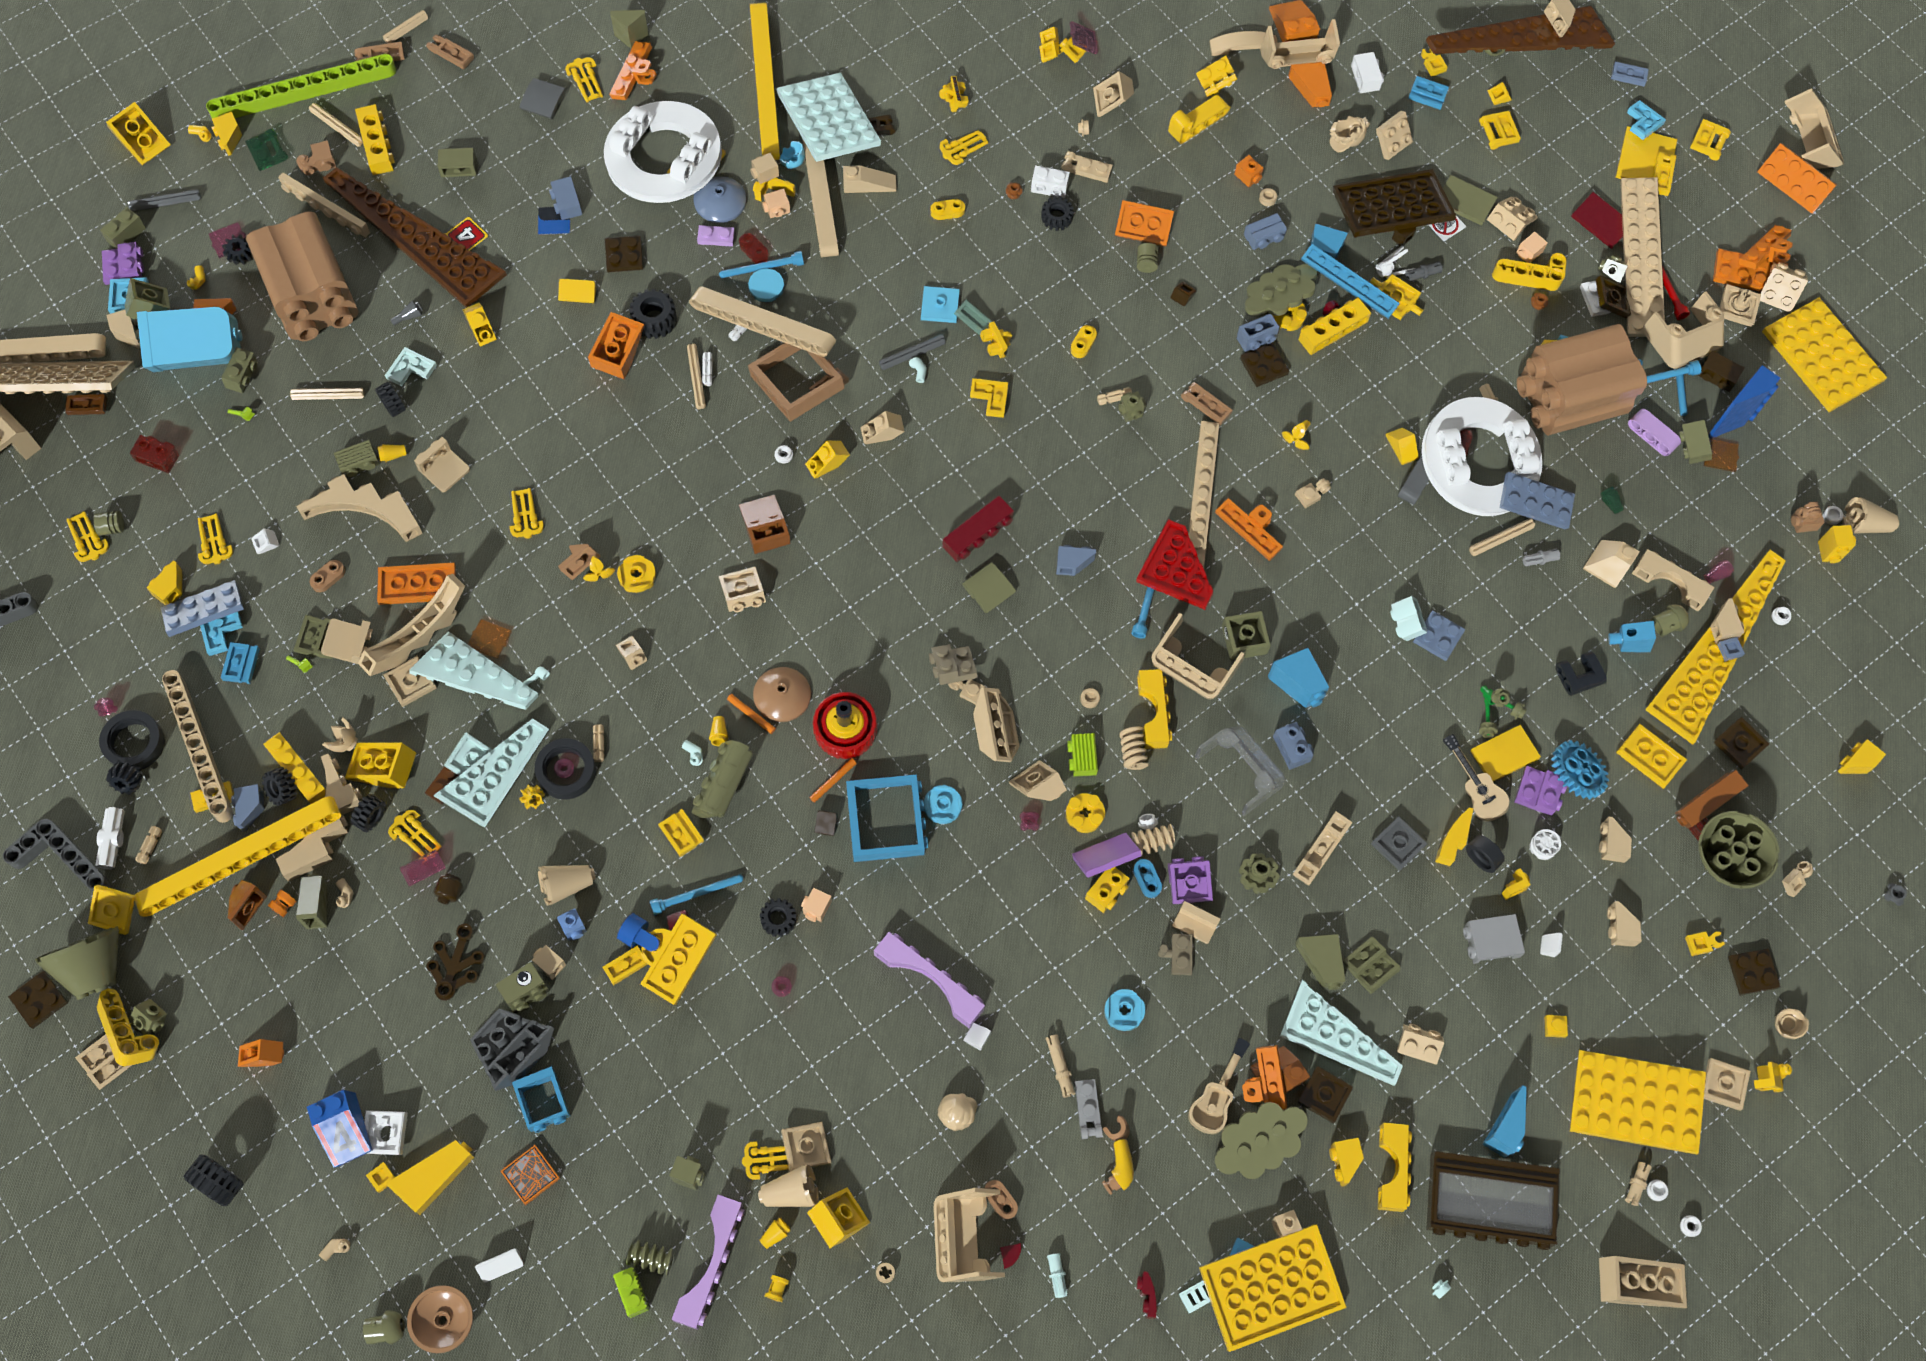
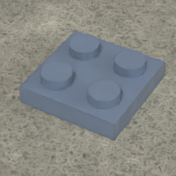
(1440, 637)

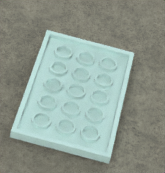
(828, 117)

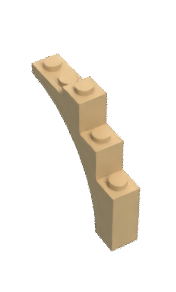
(366, 500)
(417, 633)
(315, 848)

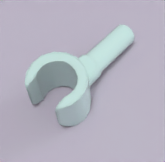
(539, 672)

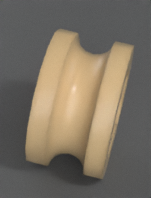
(889, 1267)

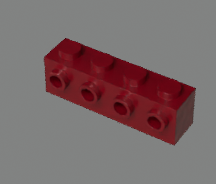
(978, 529)

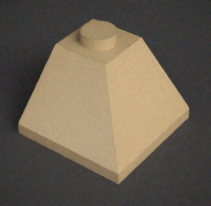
(1112, 92)
(1611, 561)
(1039, 782)

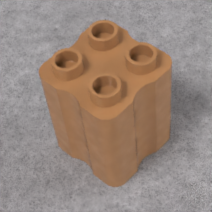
(302, 276)
(1582, 380)

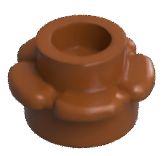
(1013, 194)
(1539, 304)

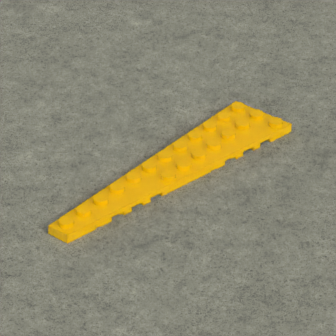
(1697, 682)

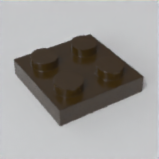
(623, 254)
(1612, 297)
(1264, 364)
(1741, 743)
(1754, 972)
(38, 999)
(1325, 1094)

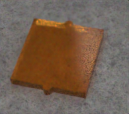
(1723, 456)
(489, 638)

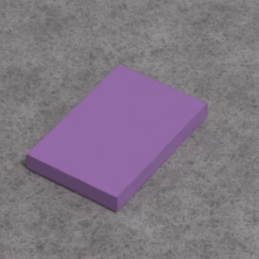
(1106, 855)

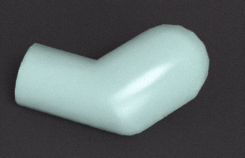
(920, 367)
(695, 753)

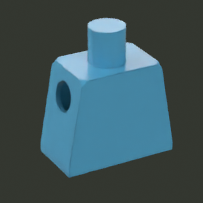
(1328, 240)
(1634, 637)

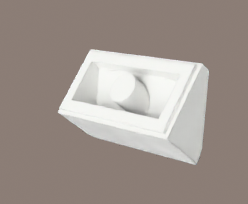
(499, 1265)

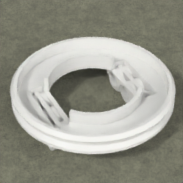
(688, 171)
(1445, 455)

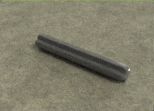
(164, 200)
(911, 352)

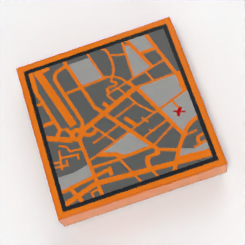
(530, 1174)

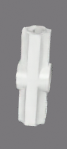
(110, 838)

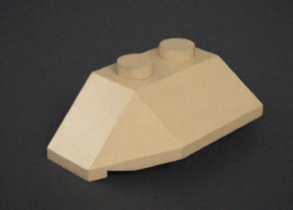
(995, 726)

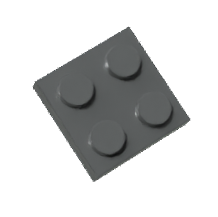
(1399, 843)

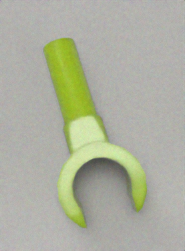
(246, 414)
(304, 665)

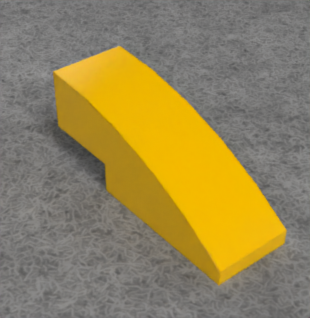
(1454, 839)

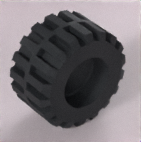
(649, 302)
(213, 1180)

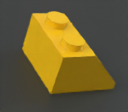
(838, 1217)

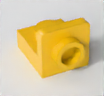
(1071, 50)
(1517, 886)

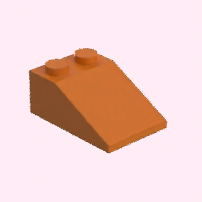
(1294, 21)
(616, 345)

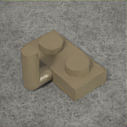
(1180, 954)

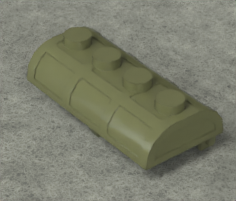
(722, 780)

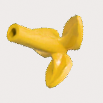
(1298, 432)
(596, 567)

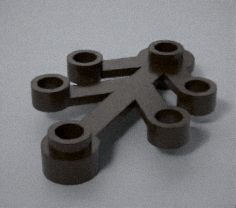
(454, 965)

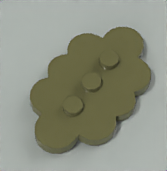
(1280, 290)
(1260, 1140)

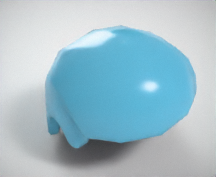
(793, 156)

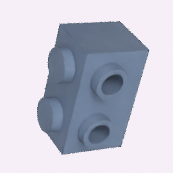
(1258, 333)
(1293, 745)

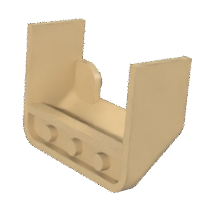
(1300, 51)
(1816, 130)
(1682, 347)
(1166, 659)
(957, 1236)

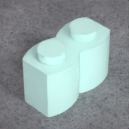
(1409, 618)

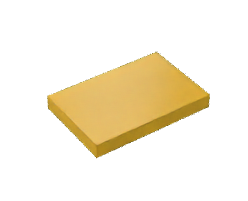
(1505, 753)
(1651, 756)

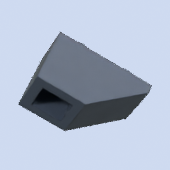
(1073, 560)
(248, 805)

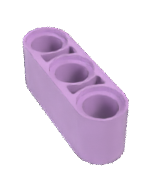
(1654, 432)

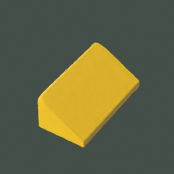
(577, 290)

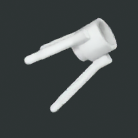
(1386, 266)

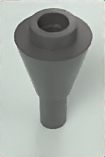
(411, 311)

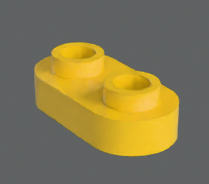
(948, 210)
(1084, 340)

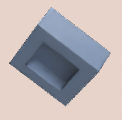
(1730, 649)

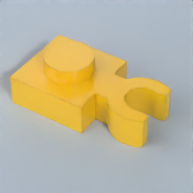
(1433, 63)
(1701, 943)

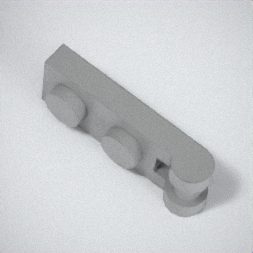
(1088, 1108)

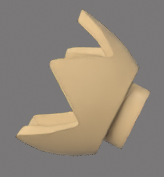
(344, 737)

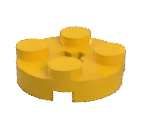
(1292, 322)
(632, 583)
(1092, 804)

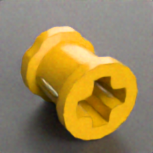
(776, 1288)

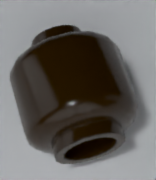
(448, 889)

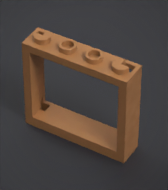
(807, 401)

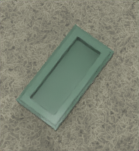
(972, 317)

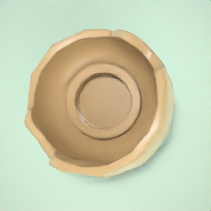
(1791, 1023)

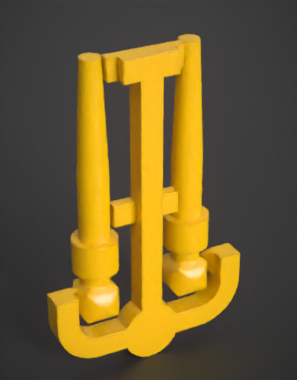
(578, 62)
(958, 159)
(527, 532)
(93, 554)
(216, 558)
(400, 821)
(747, 1160)

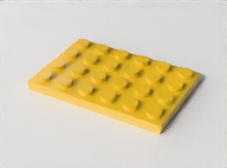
(1824, 354)
(1638, 1102)
(1272, 1287)

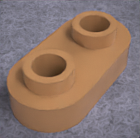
(328, 576)
(1001, 1200)

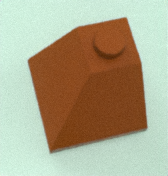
(244, 903)
(1292, 1070)

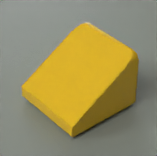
(1499, 94)

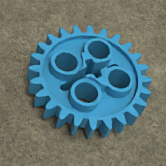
(1580, 769)

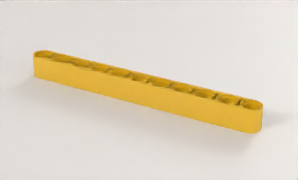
(764, 80)
(237, 856)

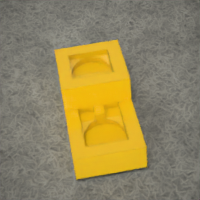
(1050, 44)

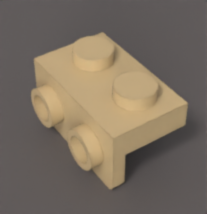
(1421, 1043)

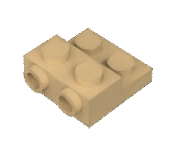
(742, 589)

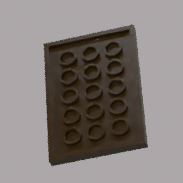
(1393, 203)

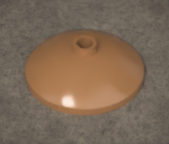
(782, 705)
(425, 1317)

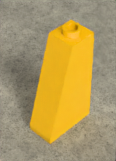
(428, 1178)

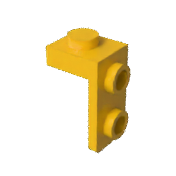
(774, 184)

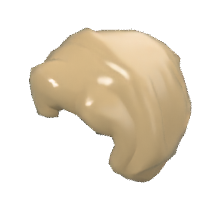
(957, 1111)

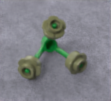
(1499, 698)

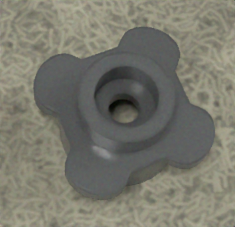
(1899, 890)

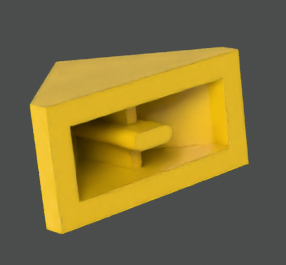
(1404, 445)

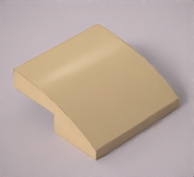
(100, 1063)

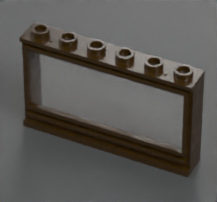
(1493, 1200)

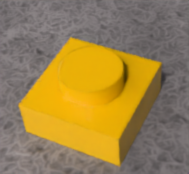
(1556, 1026)
(380, 1176)

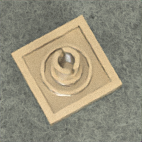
(1394, 135)
(1740, 305)

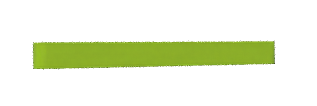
(303, 87)

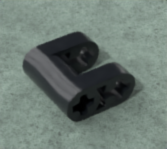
(1592, 678)

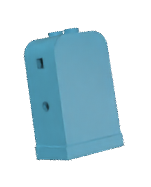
(187, 338)

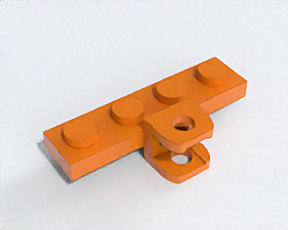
(634, 69)
(1769, 246)
(1251, 527)
(1270, 1084)

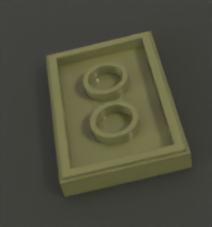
(1469, 200)

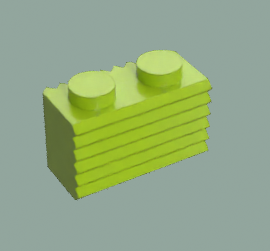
(1083, 754)
(631, 1292)

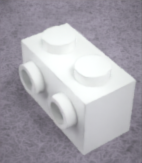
(1367, 72)
(1050, 181)

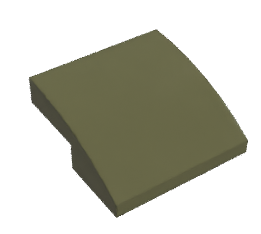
(989, 587)
(312, 637)
(1371, 965)

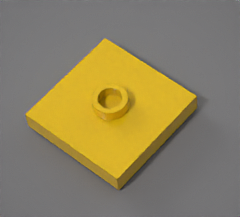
(111, 909)

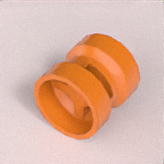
(278, 906)

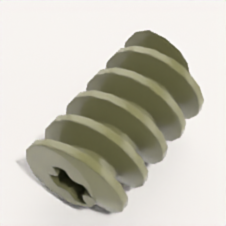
(650, 1257)

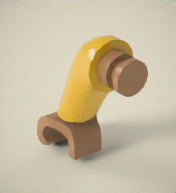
(1123, 1170)

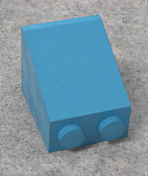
(1300, 678)

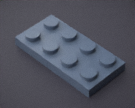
(1537, 500)
(201, 608)

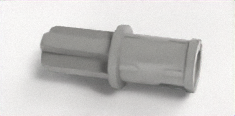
(1541, 557)

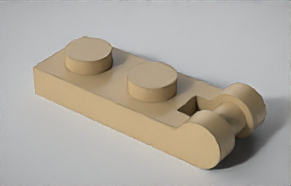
(1087, 167)

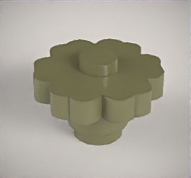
(1259, 873)

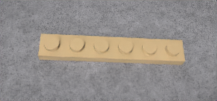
(327, 207)

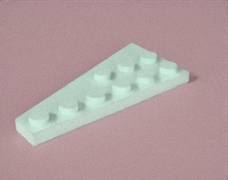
(470, 671)
(487, 781)
(1330, 1033)

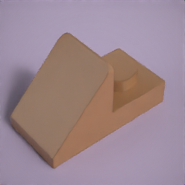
(578, 560)

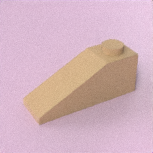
(864, 179)

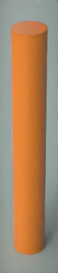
(750, 713)
(833, 780)

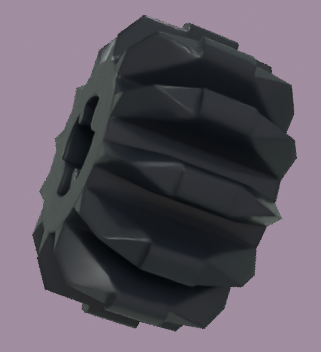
(232, 245)
(124, 778)

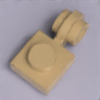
(1309, 494)
(970, 690)
(1795, 879)

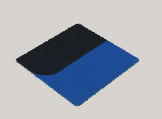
(551, 223)

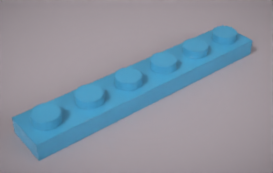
(1350, 281)

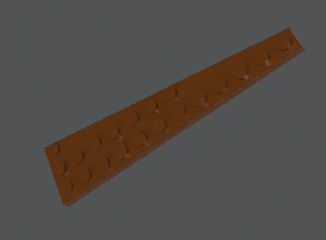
(1526, 34)
(447, 262)

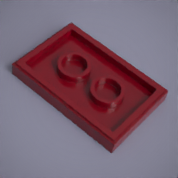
(1600, 220)

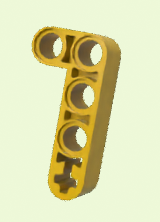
(1186, 126)
(1525, 274)
(120, 1026)

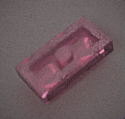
(422, 867)

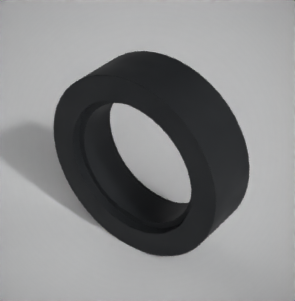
(125, 719)
(562, 746)

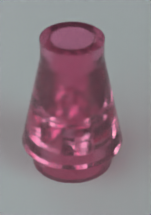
(1720, 571)

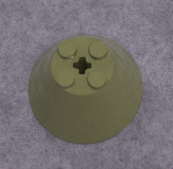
(1738, 850)
(85, 964)

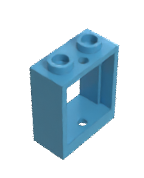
(535, 1080)

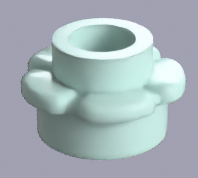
(1441, 1288)

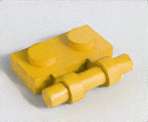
(1214, 73)

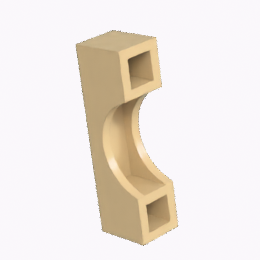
(1693, 590)

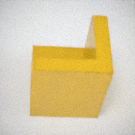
(1768, 1077)

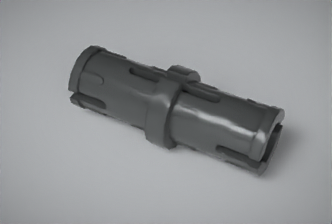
(1423, 271)

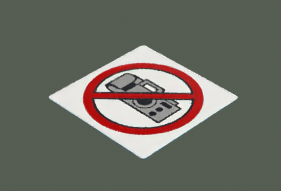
(1448, 229)

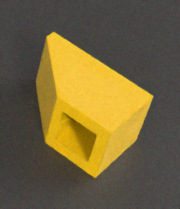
(228, 131)
(479, 324)
(827, 458)
(168, 584)
(1863, 759)
(1347, 1159)

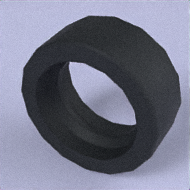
(1485, 854)

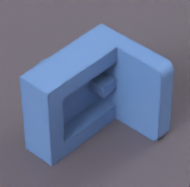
(572, 925)

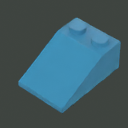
(1509, 1128)

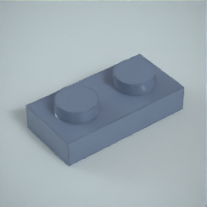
(1629, 74)

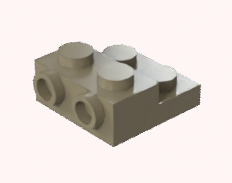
(952, 664)

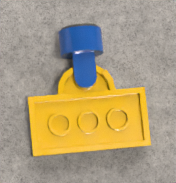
(670, 953)

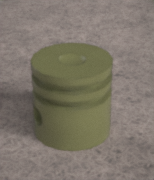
(1147, 257)
(108, 523)

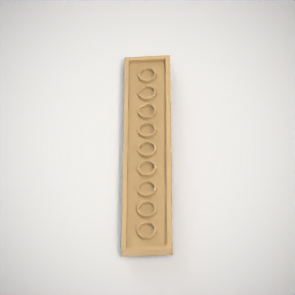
(1642, 251)

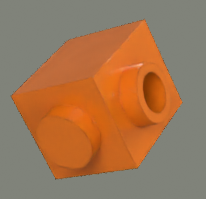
(1249, 171)

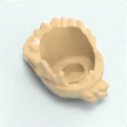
(1348, 133)

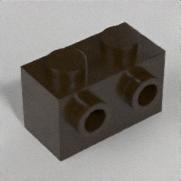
(1721, 371)

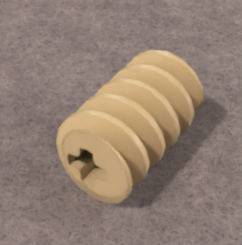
(1131, 748)
(1154, 838)

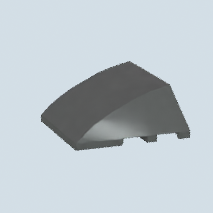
(510, 1046)

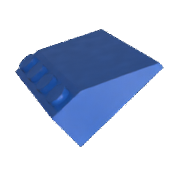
(1748, 402)

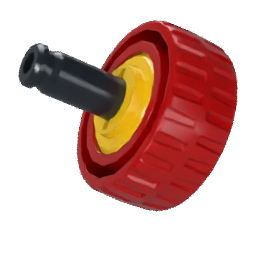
(845, 725)

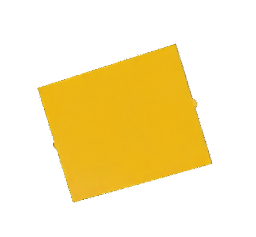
(1640, 155)

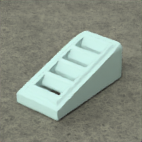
(1183, 1295)

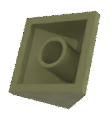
(629, 26)

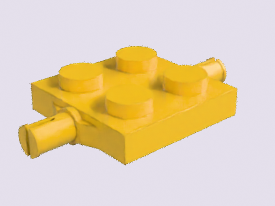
(1402, 293)

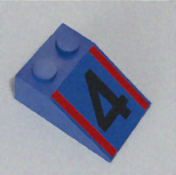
(340, 1127)

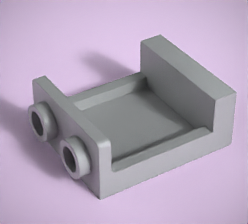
(1493, 938)

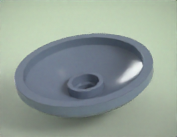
(720, 206)

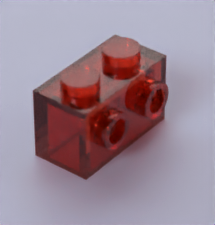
(154, 453)

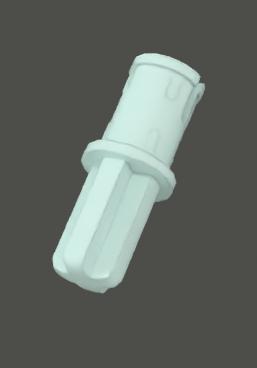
(1057, 1275)

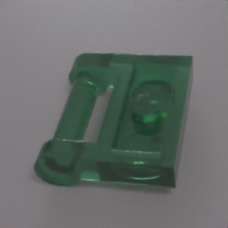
(261, 152)

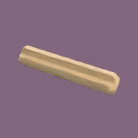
(405, 27)

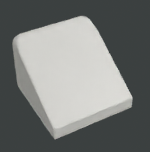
(265, 541)
(1551, 944)
(977, 1036)

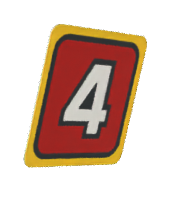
(467, 233)

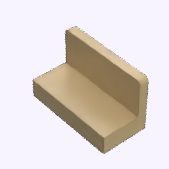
(1196, 922)

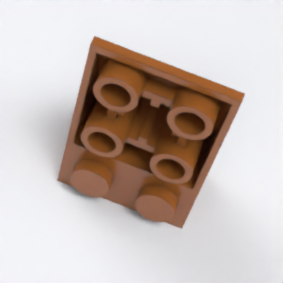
(765, 524)

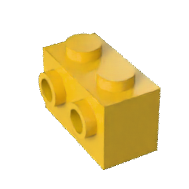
(1836, 543)
(1107, 888)

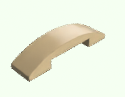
(1237, 41)
(1322, 848)

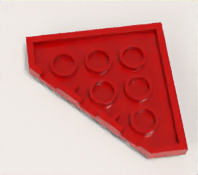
(1176, 568)

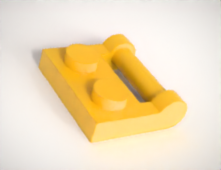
(1505, 128)
(1705, 136)

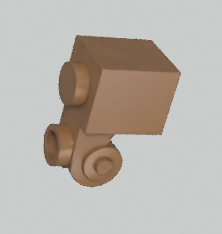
(321, 159)
(1807, 518)

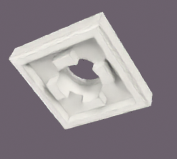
(376, 1121)

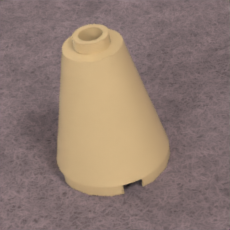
(1869, 517)
(563, 881)
(791, 1189)

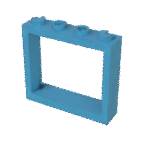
(887, 852)

